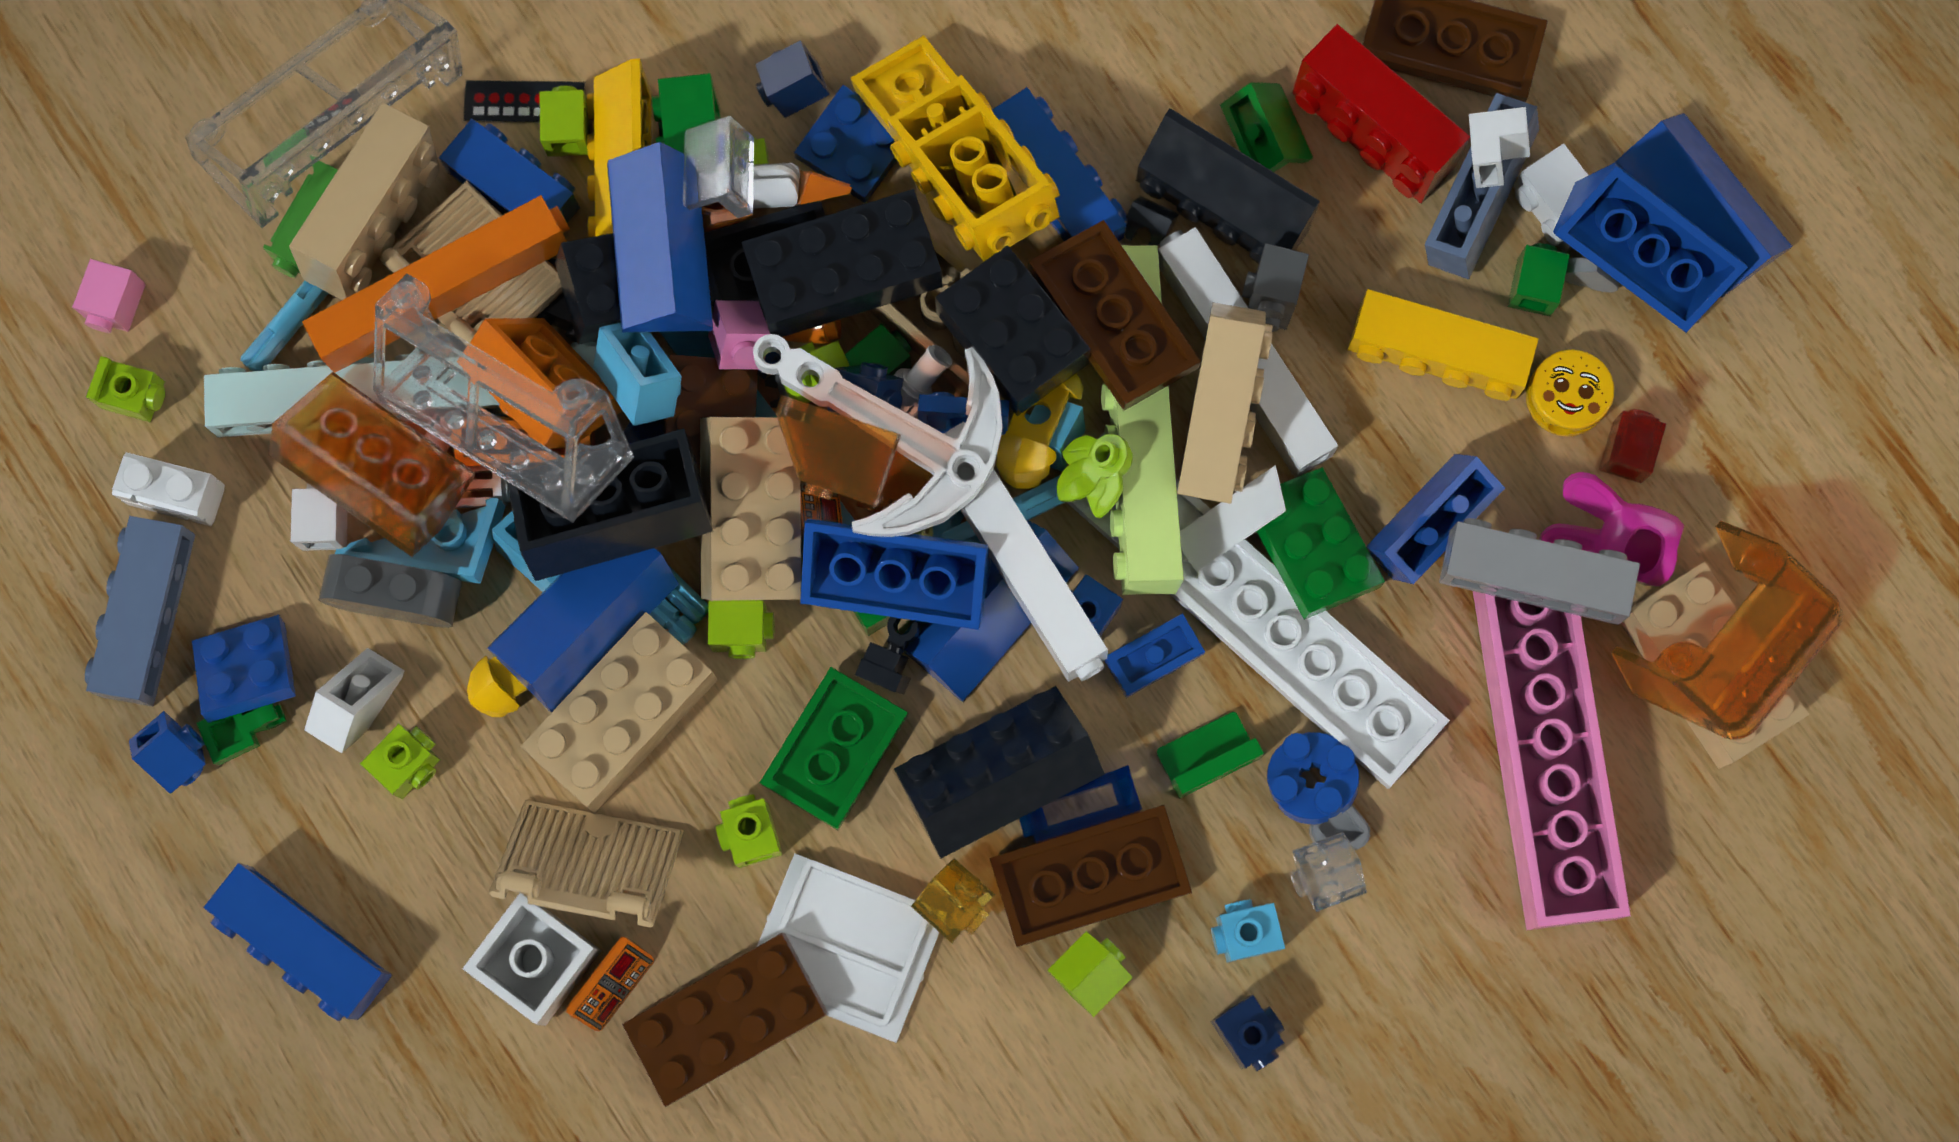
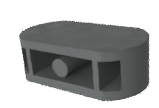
(390, 590)

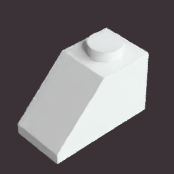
(352, 700)

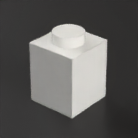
(317, 521)

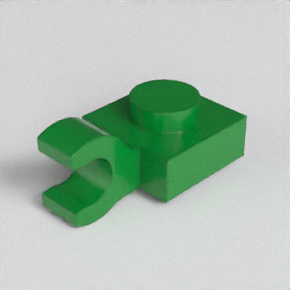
(237, 733)

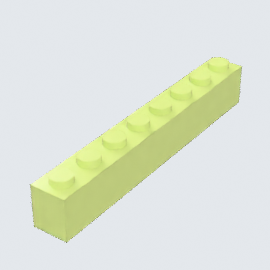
(1148, 507)

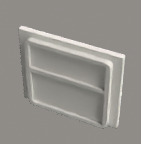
(855, 943)

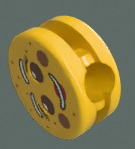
(1570, 392)

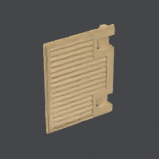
(455, 217)
(587, 862)

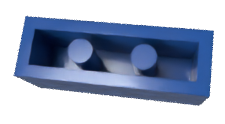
(502, 173)
(1423, 525)

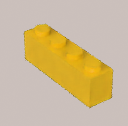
(1442, 345)

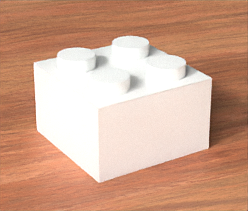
(532, 960)

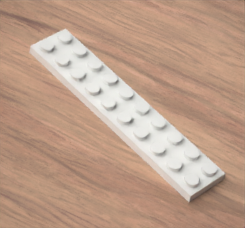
(1306, 660)

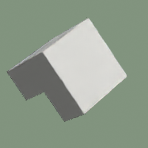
(1496, 138)

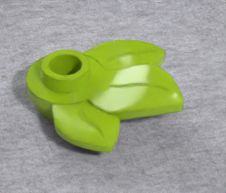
(1092, 474)

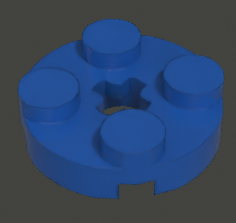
(1326, 799)

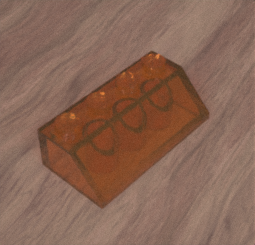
(370, 463)

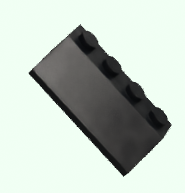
(1224, 188)

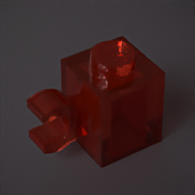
(1633, 445)

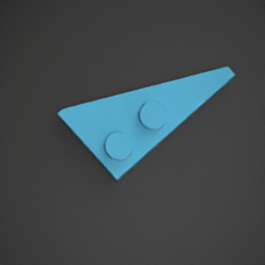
(456, 550)

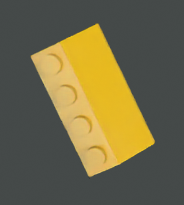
(621, 126)

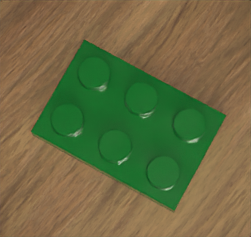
(1318, 547)
(834, 748)

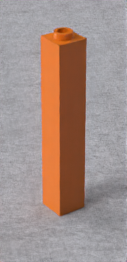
(451, 274)

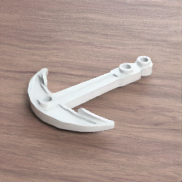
(919, 442)

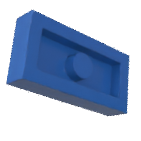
(1154, 655)

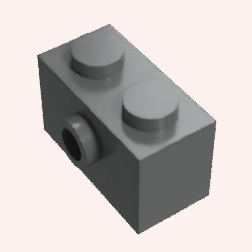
(1276, 284)

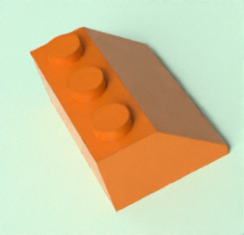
(543, 357)

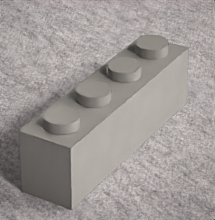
(1539, 571)

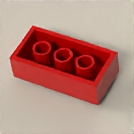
(1378, 114)

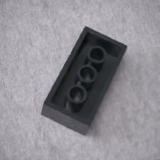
(843, 264)
(642, 508)
(999, 771)

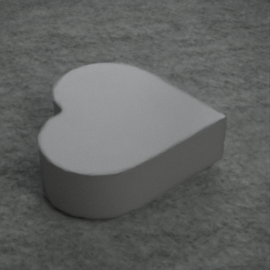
(1585, 273)
(1349, 822)

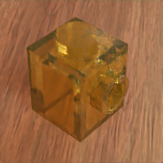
(954, 901)

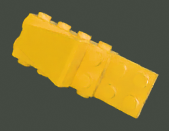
(958, 150)

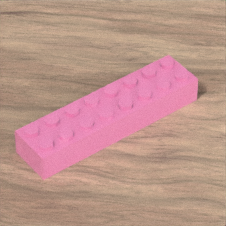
(1551, 764)

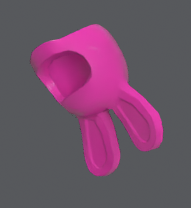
(1637, 530)

